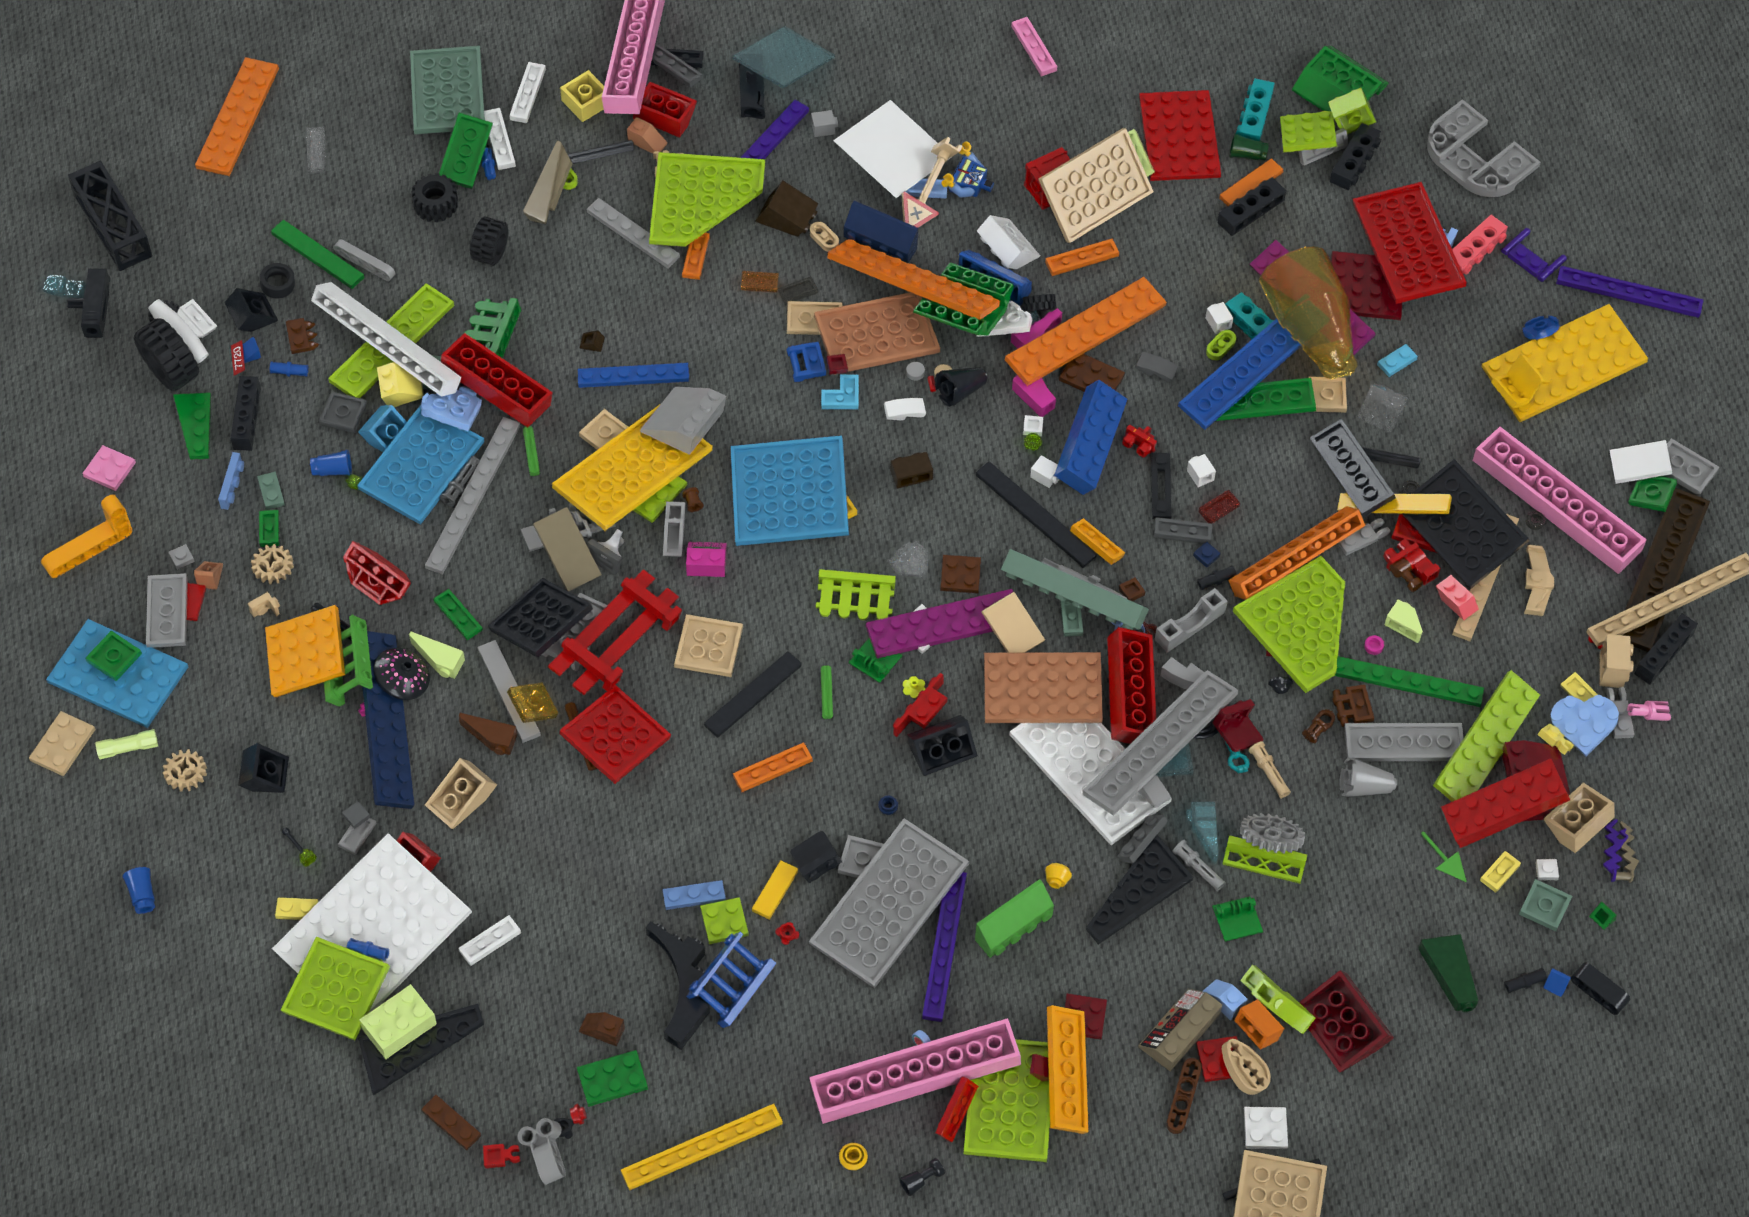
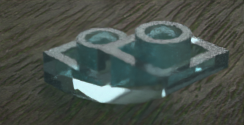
(60, 286)

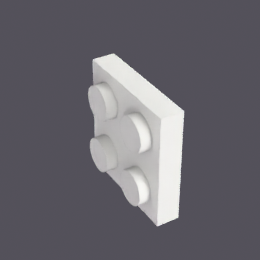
(1265, 1128)

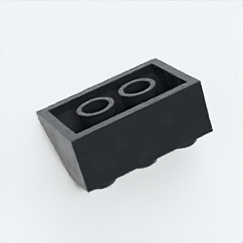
(942, 745)

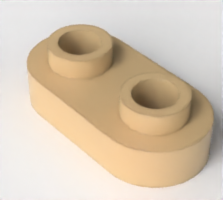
(827, 236)

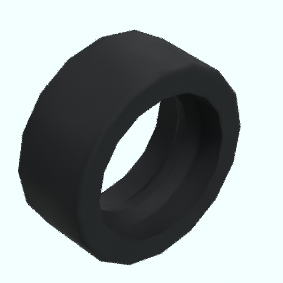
(277, 291)

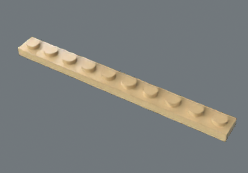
(1670, 599)

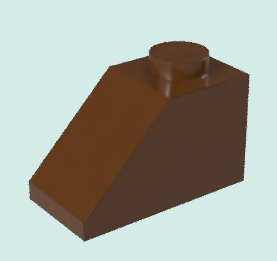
(603, 1027)

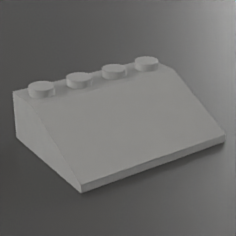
(685, 417)

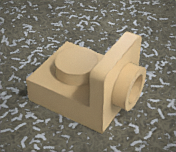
(261, 605)

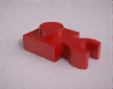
(497, 1155)

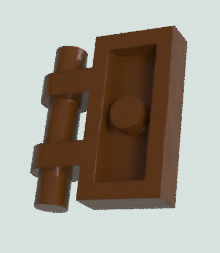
(1358, 702)

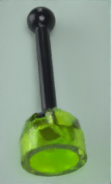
(306, 856)

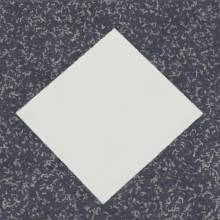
(890, 148)

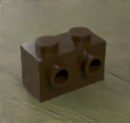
(911, 469)

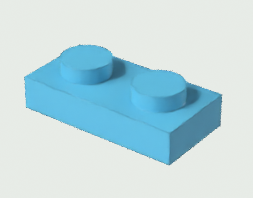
(1397, 360)

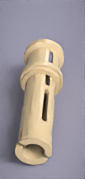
(1265, 762)

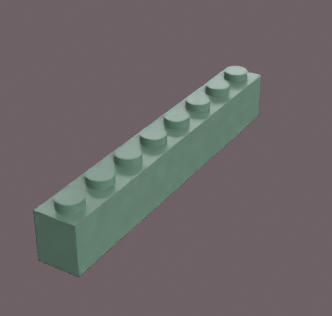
(1077, 590)

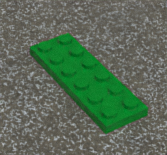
(1274, 399)

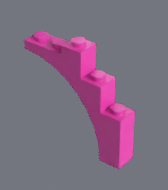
(1036, 394)

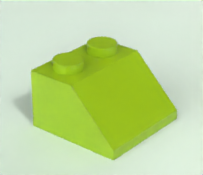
(1352, 110)

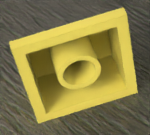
(398, 385)

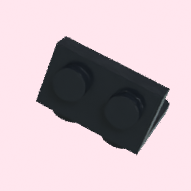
(815, 856)

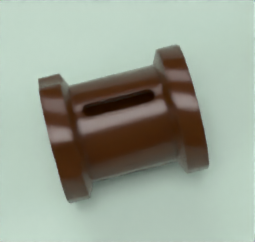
(692, 499)

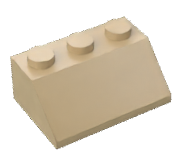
(1580, 817)

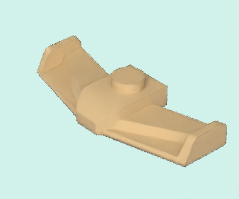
(1538, 580)

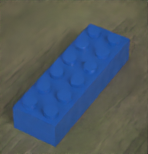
(1090, 437)

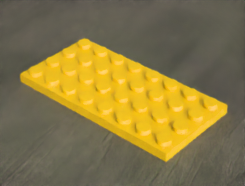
(1573, 359)
(624, 474)

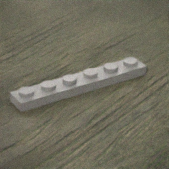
(632, 232)

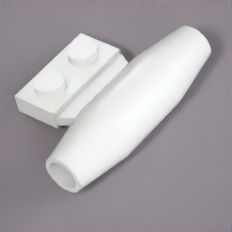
(188, 322)

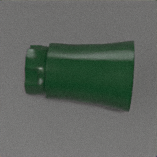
(1248, 148)

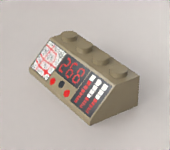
(1181, 1027)

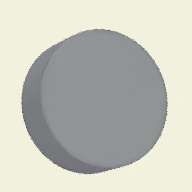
(915, 371)

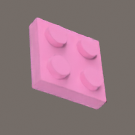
(109, 468)

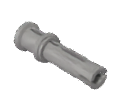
(1192, 859)

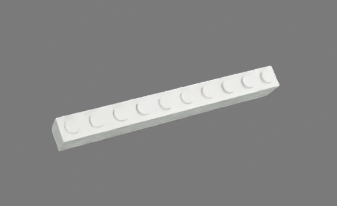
(386, 339)

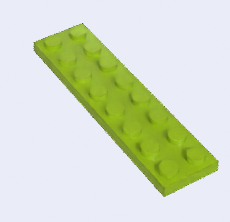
(411, 320)
(1486, 738)

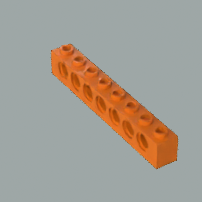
(1296, 552)

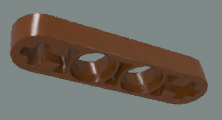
(1186, 1096)

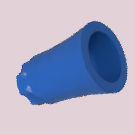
(332, 464)
(140, 889)

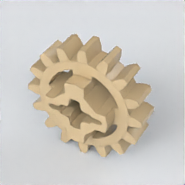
(275, 566)
(190, 775)

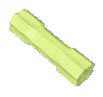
(112, 747)

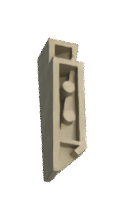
(549, 185)

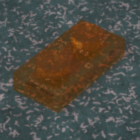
(759, 281)

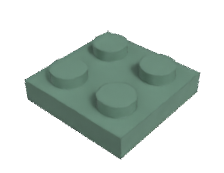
(1545, 905)

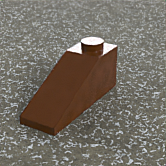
(493, 734)

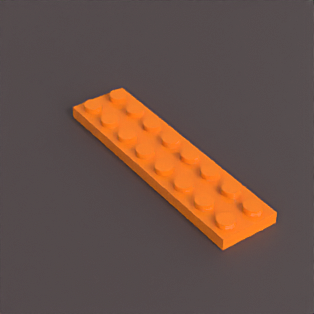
(237, 116)

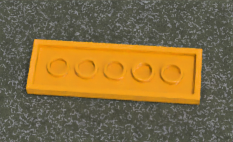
(1067, 1069)

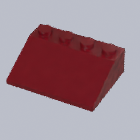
(1525, 754)
(1344, 1022)

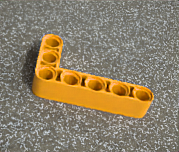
(91, 542)

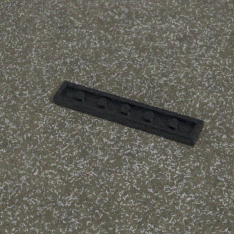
(752, 694)

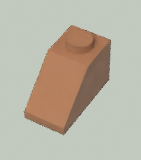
(645, 136)

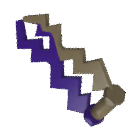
(1611, 865)

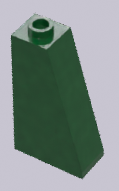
(1451, 969)

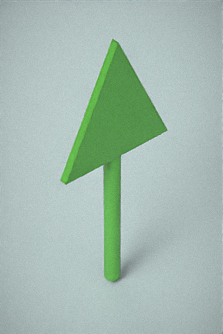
(1452, 865)

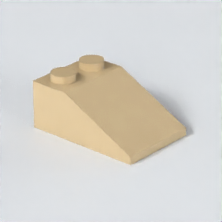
(460, 793)

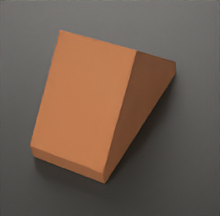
(208, 574)

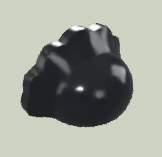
(1280, 684)

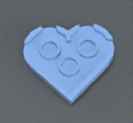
(453, 409)
(1585, 722)

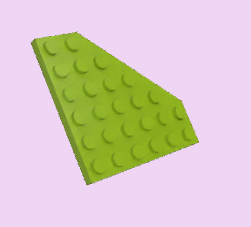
(700, 193)
(1299, 621)

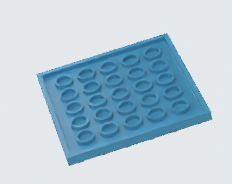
(789, 490)

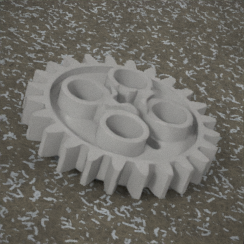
(1272, 833)

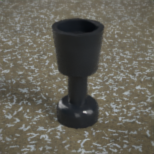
(915, 1180)

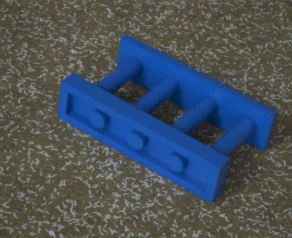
(750, 983)

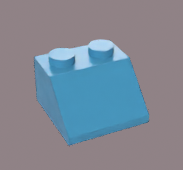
(382, 427)

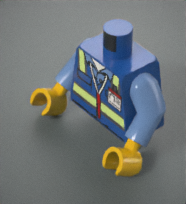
(969, 175)

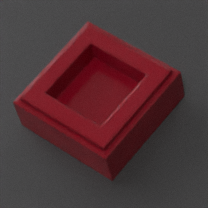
(837, 364)

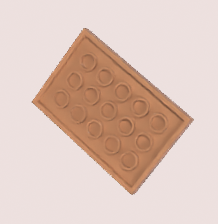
(877, 331)
(1043, 687)

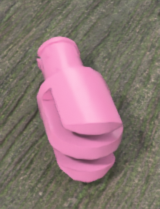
(1651, 710)

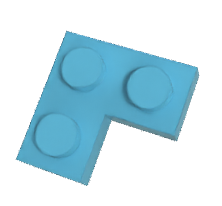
(844, 398)

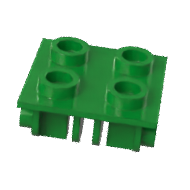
(866, 661)
(1237, 918)

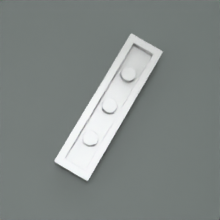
(527, 92)
(499, 140)

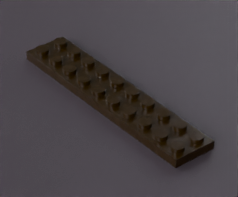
(1666, 559)

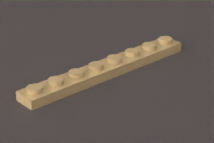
(1465, 628)

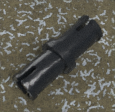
(1216, 577)
(1525, 980)

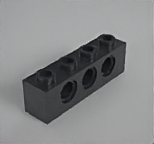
(1355, 156)
(1251, 206)
(245, 413)
(1666, 648)

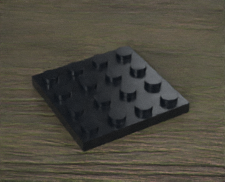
(540, 617)

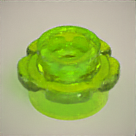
(1032, 437)
(353, 481)

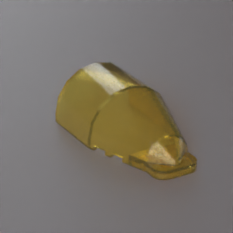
(1312, 308)

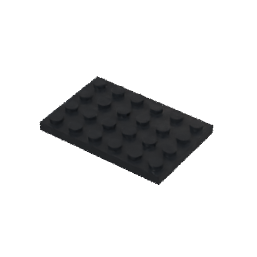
(1474, 533)

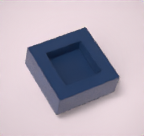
(1206, 554)

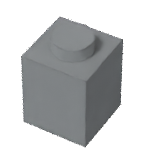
(823, 123)

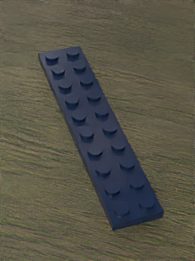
(387, 736)

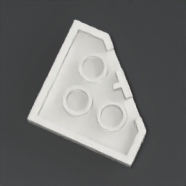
(1012, 321)

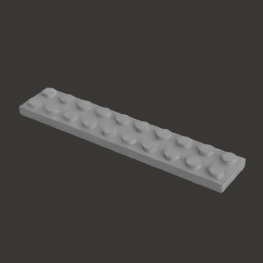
(1160, 742)

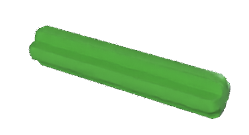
(531, 451)
(826, 687)

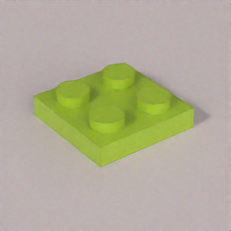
(723, 919)

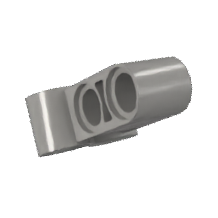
(545, 1149)

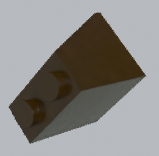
(788, 210)

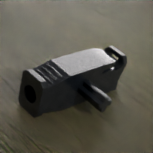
(751, 93)
(93, 303)

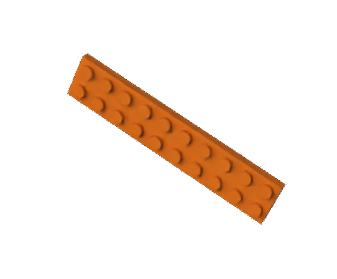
(914, 279)
(1085, 331)

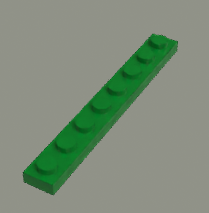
(1409, 681)

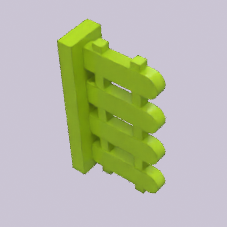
(847, 581)

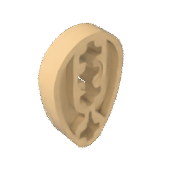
(1245, 1055)

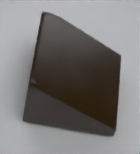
(592, 341)

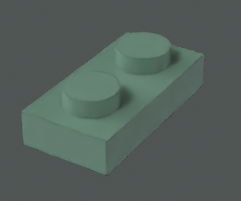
(270, 490)
(1071, 619)

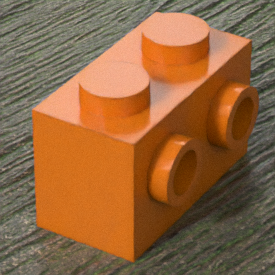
(1259, 1024)

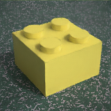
(583, 95)

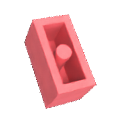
(1457, 597)

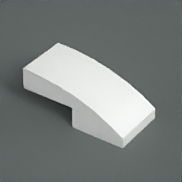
(903, 408)

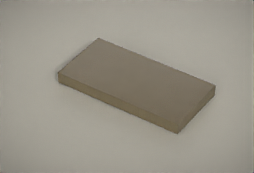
(567, 549)

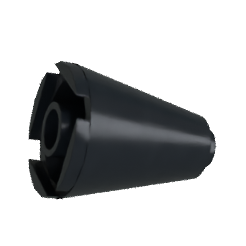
(959, 383)

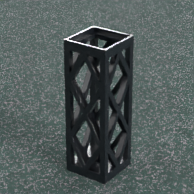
(86, 191)

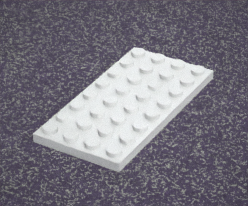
(1072, 759)

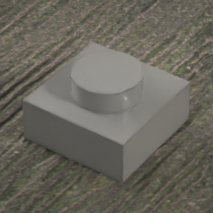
(181, 556)

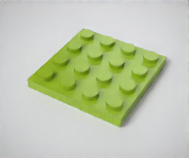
(335, 988)

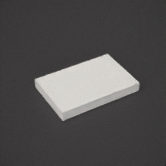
(1640, 461)

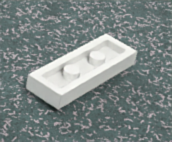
(489, 940)

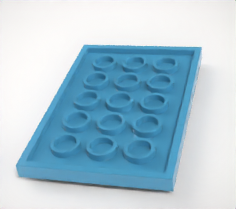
(419, 465)
(135, 694)

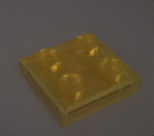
(532, 702)

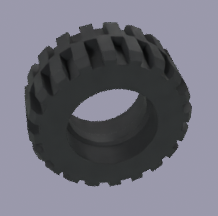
(166, 354)

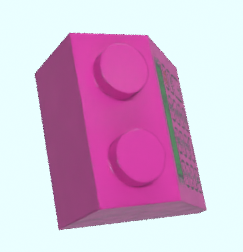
(706, 559)

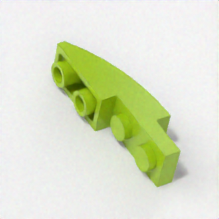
(1277, 1000)

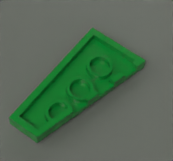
(195, 417)

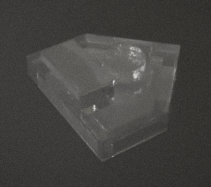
(910, 560)

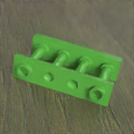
(335, 688)

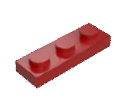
(956, 1109)

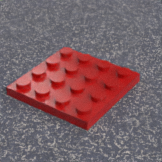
(615, 734)

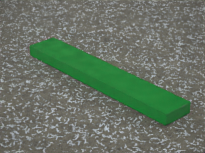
(317, 254)

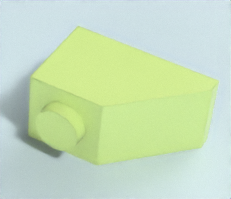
(1404, 621)

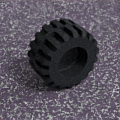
(437, 208)
(489, 241)

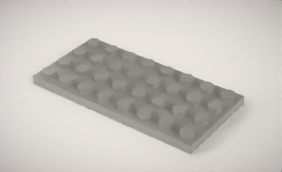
(889, 903)

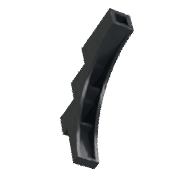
(684, 957)

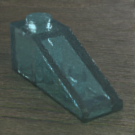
(1203, 824)

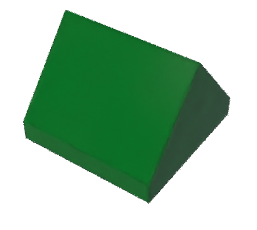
(1603, 915)

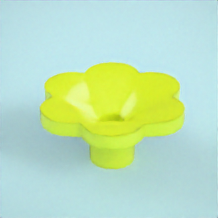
(913, 686)

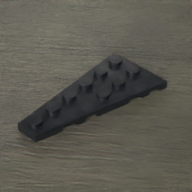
(1145, 885)
(449, 1029)

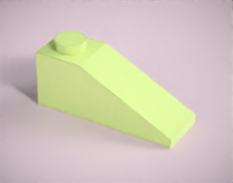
(441, 657)

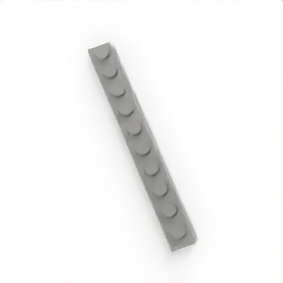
(472, 495)

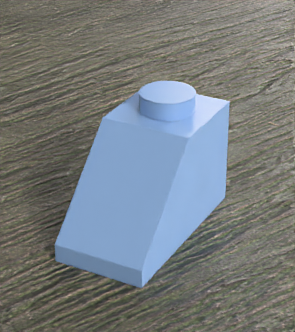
(1228, 996)

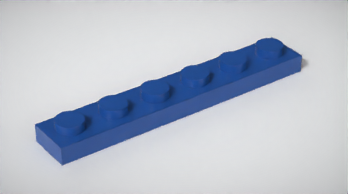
(633, 375)

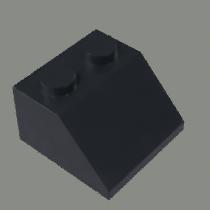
(250, 310)
(263, 769)

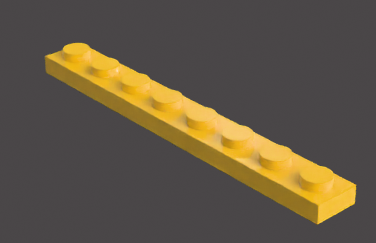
(701, 1147)

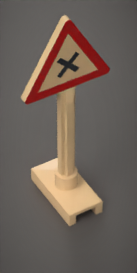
(915, 210)

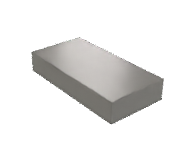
(354, 838)

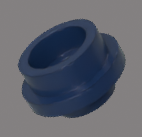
(888, 800)

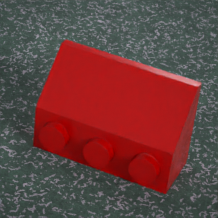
(666, 109)

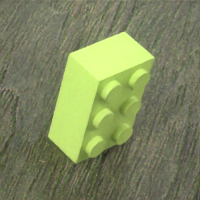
(398, 1021)

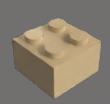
(1615, 661)

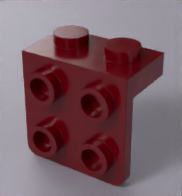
(1236, 727)

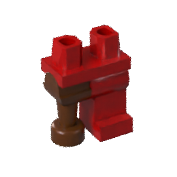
(1411, 559)

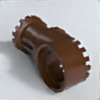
(1318, 726)

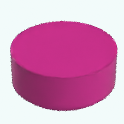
(1374, 645)

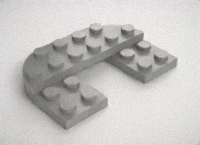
(1476, 175)

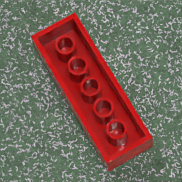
(497, 380)
(1130, 683)
(1505, 803)

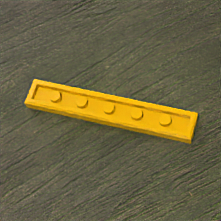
(1408, 504)

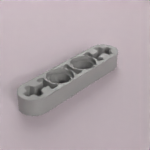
(364, 260)

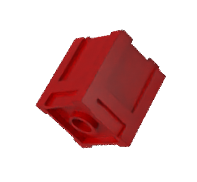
(1040, 167)

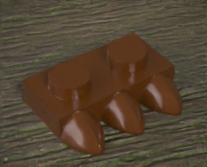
(299, 336)

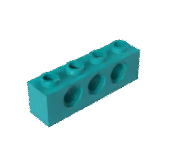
(1256, 109)
(1249, 323)

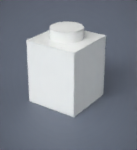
(1219, 317)
(1201, 470)
(1044, 471)

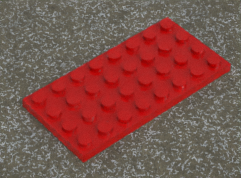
(1409, 242)

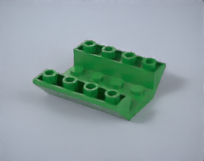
(1334, 75)
(972, 279)

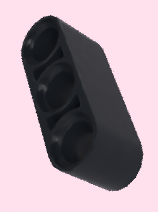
(1600, 988)

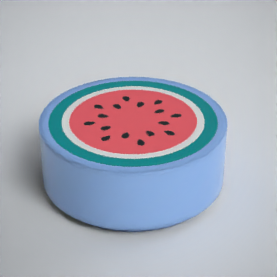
(920, 1037)

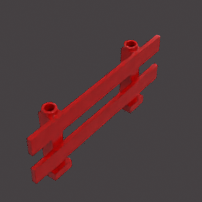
(600, 667)

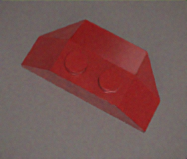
(375, 574)

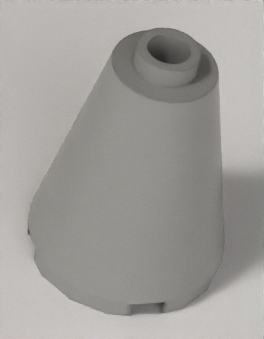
(1365, 779)

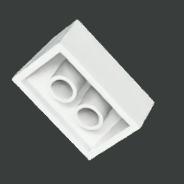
(1007, 242)

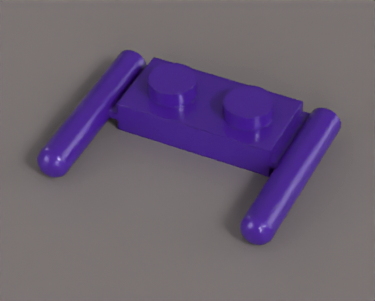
(1529, 260)

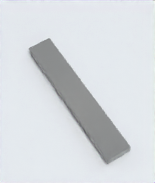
(503, 681)

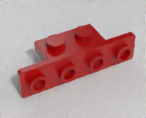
(924, 708)

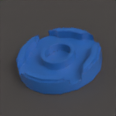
(1540, 327)

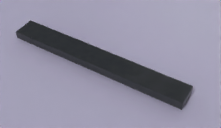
(1036, 514)

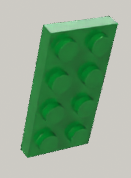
(466, 150)

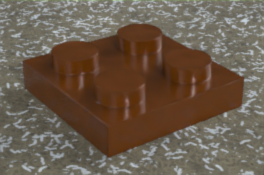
(960, 574)

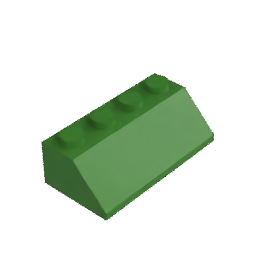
(1014, 919)

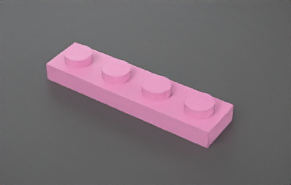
(1034, 46)

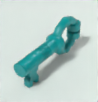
(1234, 755)

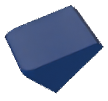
(251, 350)
(1556, 982)

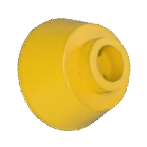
(1057, 875)
(853, 1156)

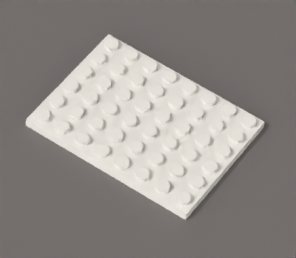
(381, 901)

